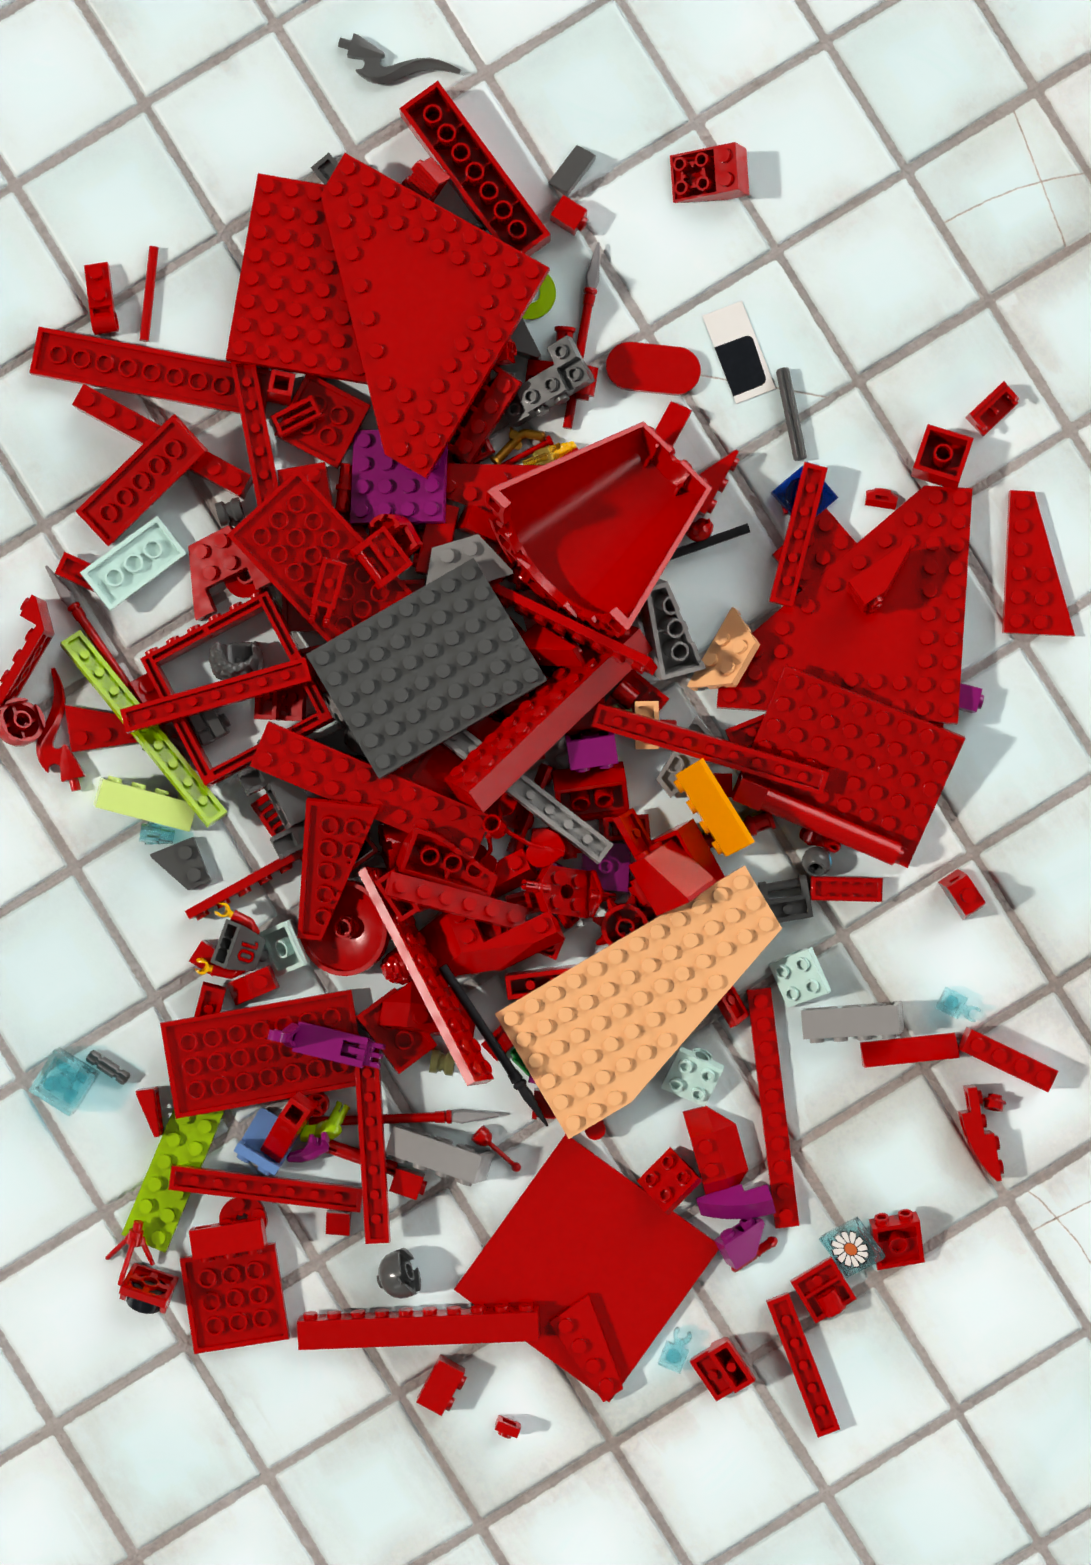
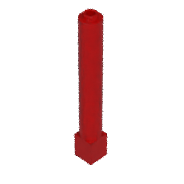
(760, 796)

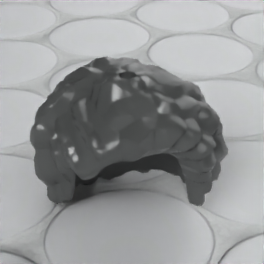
(235, 659)

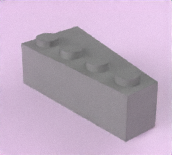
(668, 635)
(852, 1022)
(438, 1155)

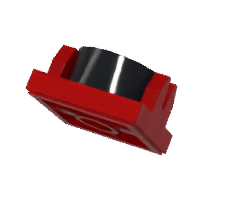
(148, 1289)

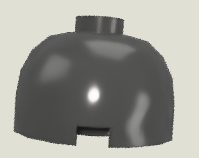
(397, 1274)

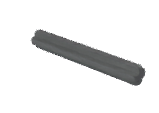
(791, 414)

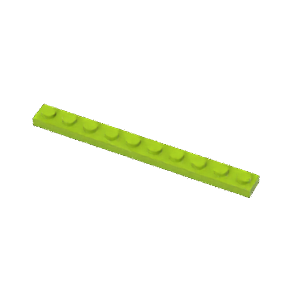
(151, 739)

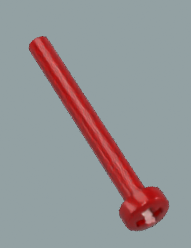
(529, 451)

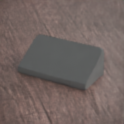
(572, 170)

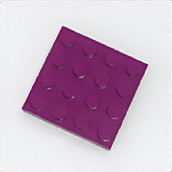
(390, 488)

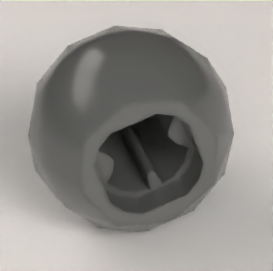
(816, 861)

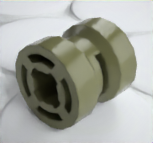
(441, 1062)

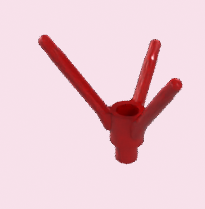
(133, 1239)

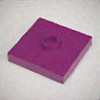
(613, 869)

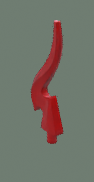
(45, 750)

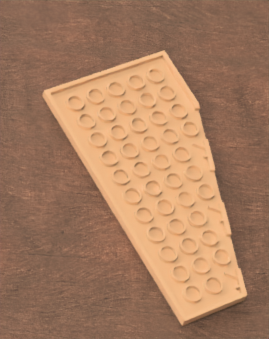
(626, 1010)

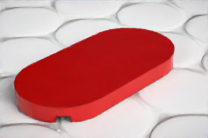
(653, 368)

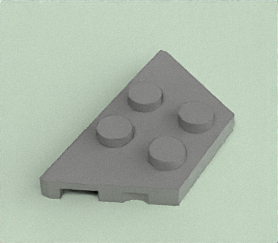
(453, 554)

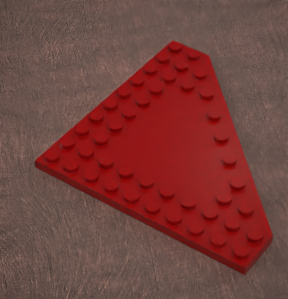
(425, 305)
(902, 651)

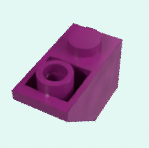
(740, 1242)

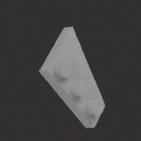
(679, 761)

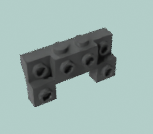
(552, 385)
(289, 804)

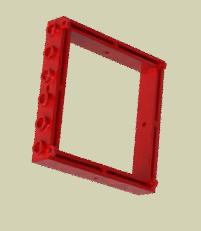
(198, 635)

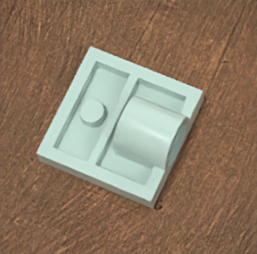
(799, 977)
(693, 1075)

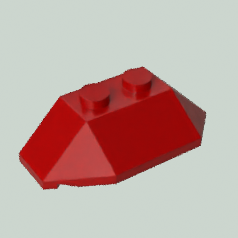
(408, 1012)
(716, 1149)

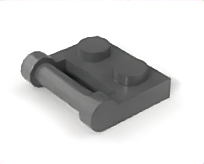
(790, 907)

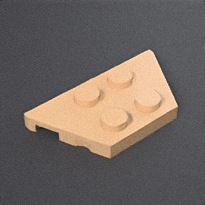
(727, 655)

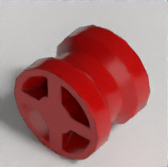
(320, 1098)

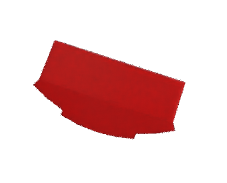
(881, 498)

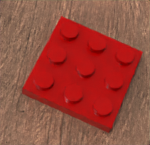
(334, 433)

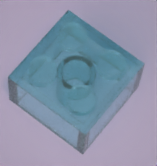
(64, 1081)

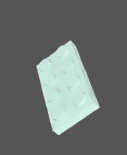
(133, 563)

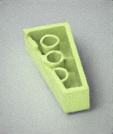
(143, 804)

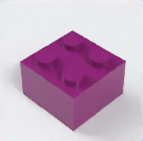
(591, 750)

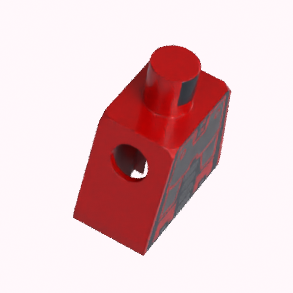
(962, 893)

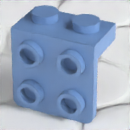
(249, 1146)

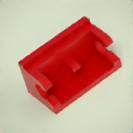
(993, 408)

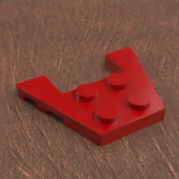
(213, 562)

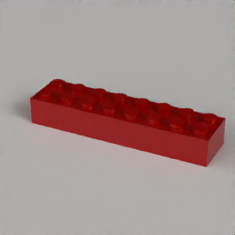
(473, 170)

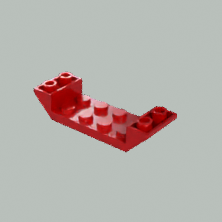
(36, 640)

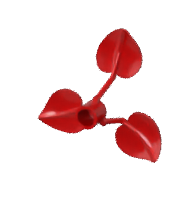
(543, 849)

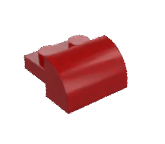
(722, 1369)

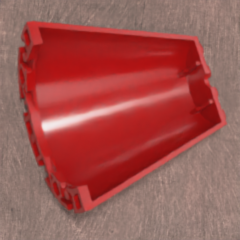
(599, 525)

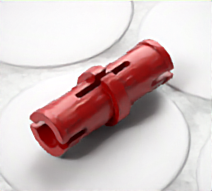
(344, 488)

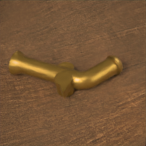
(515, 442)

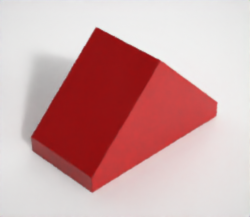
(476, 521)

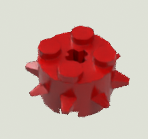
(617, 913)

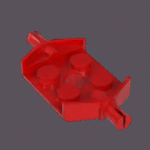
(583, 889)

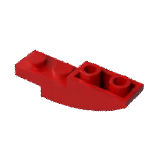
(982, 1143)

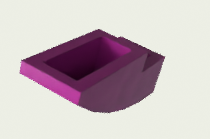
(737, 1203)

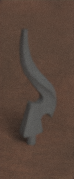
(375, 73)

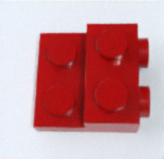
(898, 1238)

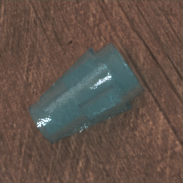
(156, 834)

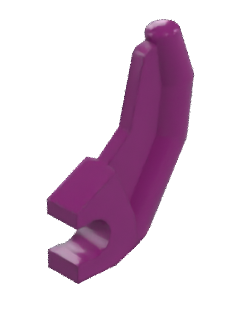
(314, 1148)

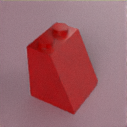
(669, 876)

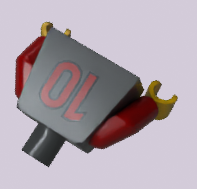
(237, 947)

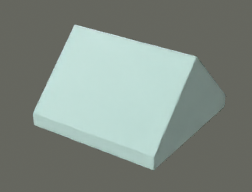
(284, 947)

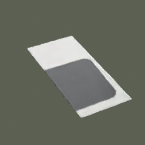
(739, 352)

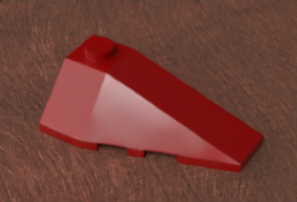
(440, 861)

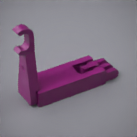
(329, 1044)

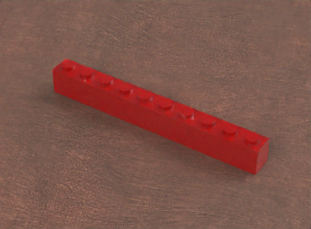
(418, 1327)

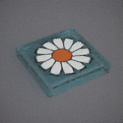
(852, 1247)

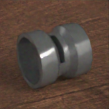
(229, 511)

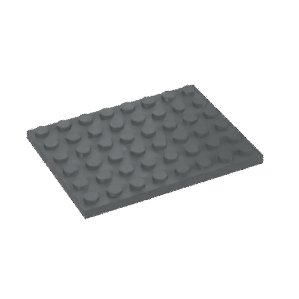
(426, 668)

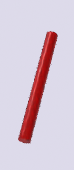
(149, 293)

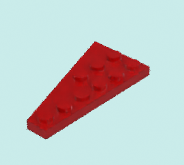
(470, 482)
(1031, 584)
(330, 848)

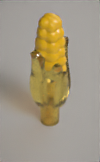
(548, 454)

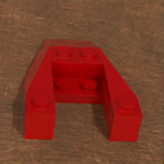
(482, 947)

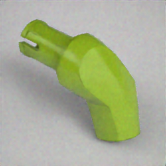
(331, 1126)

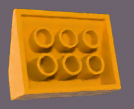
(713, 807)

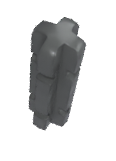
(108, 1067)

